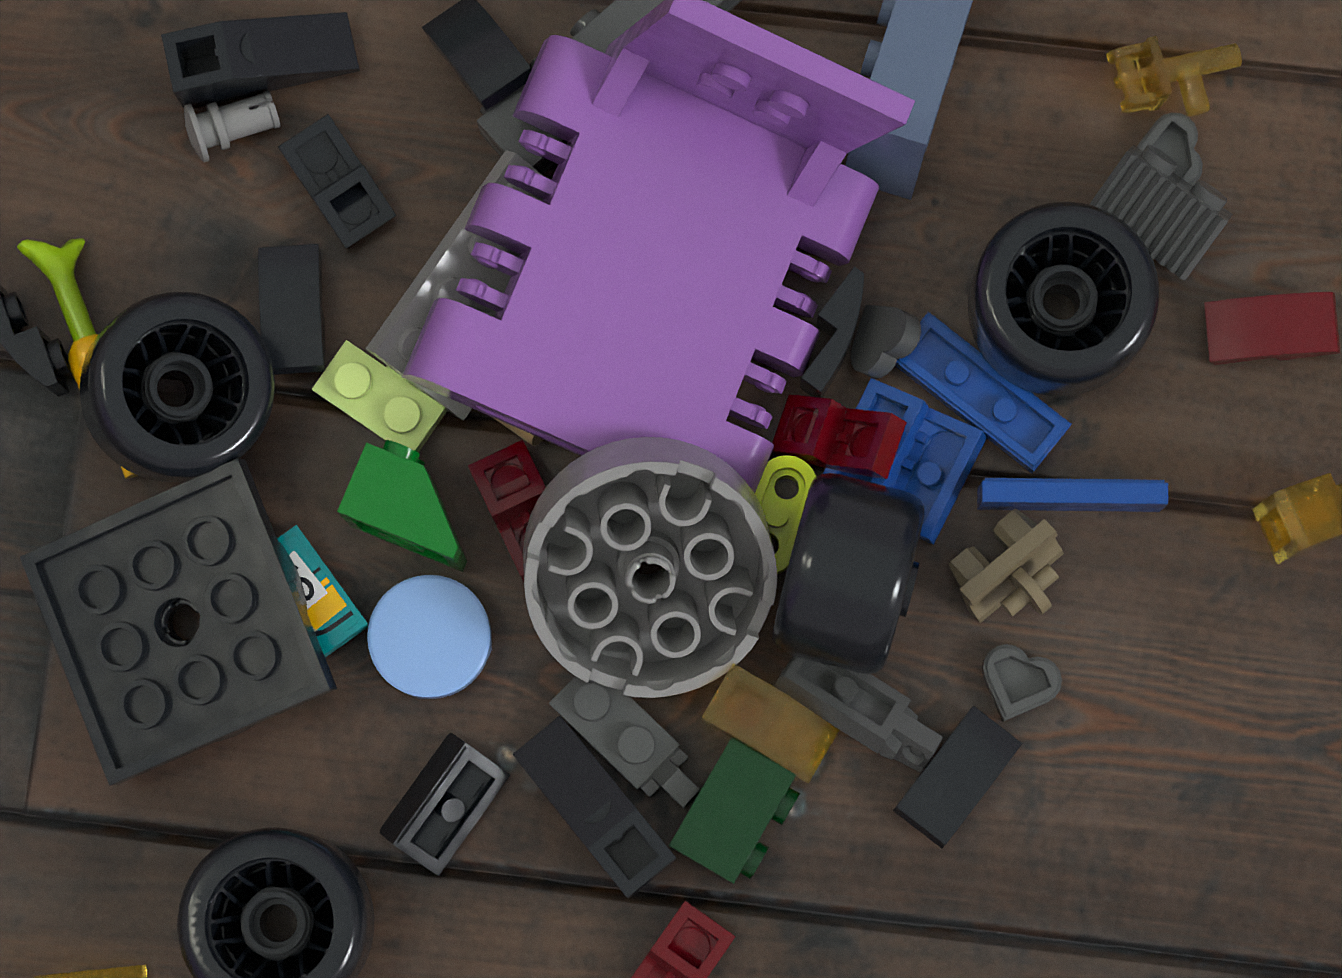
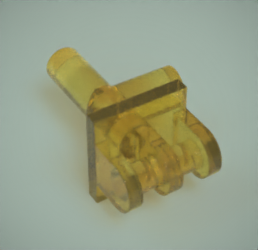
(1157, 74)

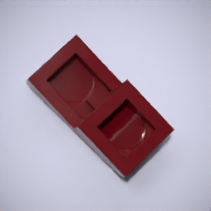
(1272, 327)
(838, 436)
(510, 490)
(686, 947)

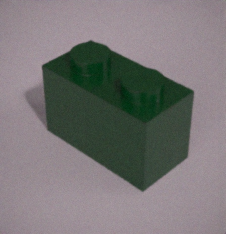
(734, 812)

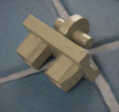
(1015, 575)

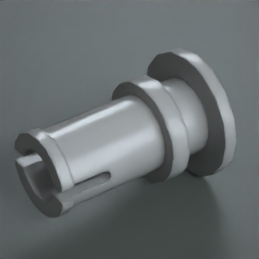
(229, 122)

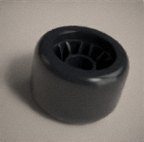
(1071, 253)
(215, 357)
(849, 573)
(251, 874)

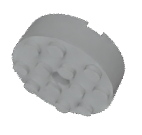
(662, 507)

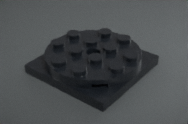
(112, 611)

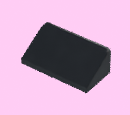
(444, 803)

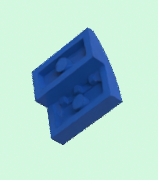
(931, 455)

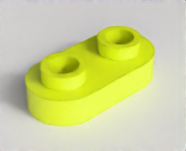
(784, 514)

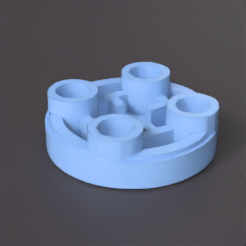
(429, 636)

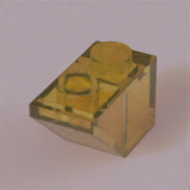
(769, 723)

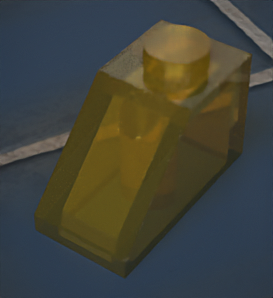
(1301, 517)

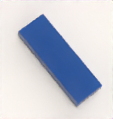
(981, 396)
(1072, 494)

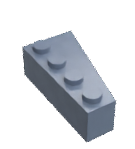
(916, 63)

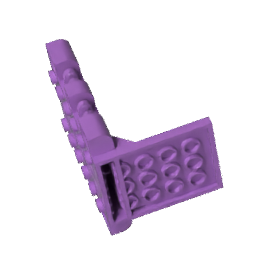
(661, 236)

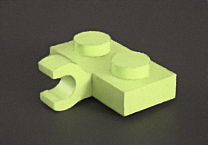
(379, 398)

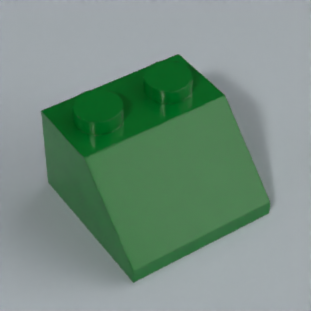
(400, 504)

